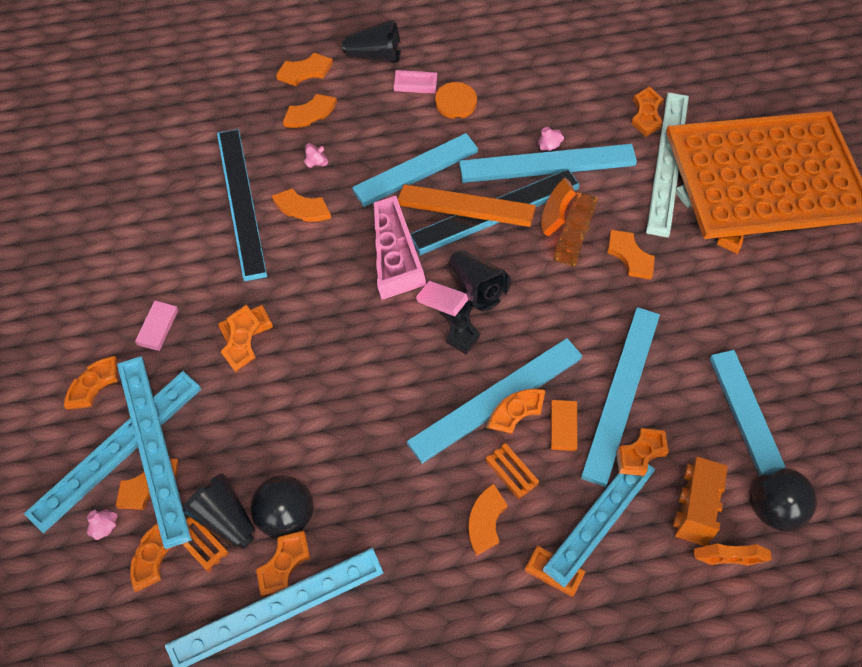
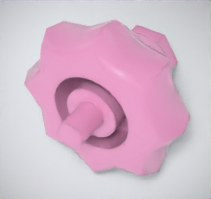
(550, 139)
(315, 156)
(101, 523)

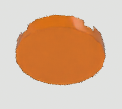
(456, 100)

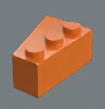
(700, 501)

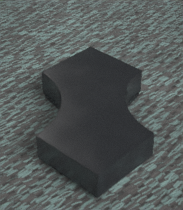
(462, 333)

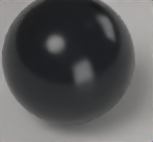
(784, 499)
(281, 506)

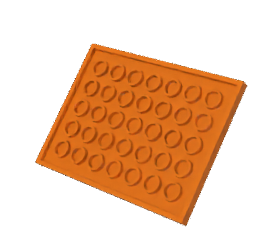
(767, 174)

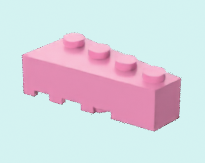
(396, 256)

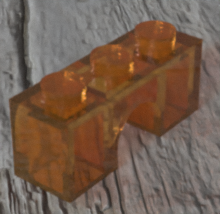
(575, 229)

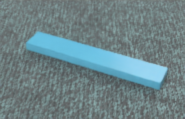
(414, 170)
(746, 412)
(594, 526)

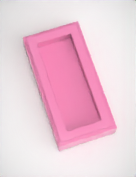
(415, 81)
(442, 298)
(156, 325)

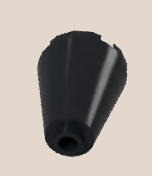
(374, 43)
(479, 279)
(221, 512)

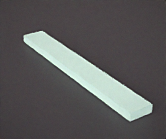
(666, 169)

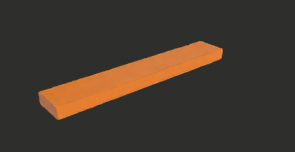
(467, 205)

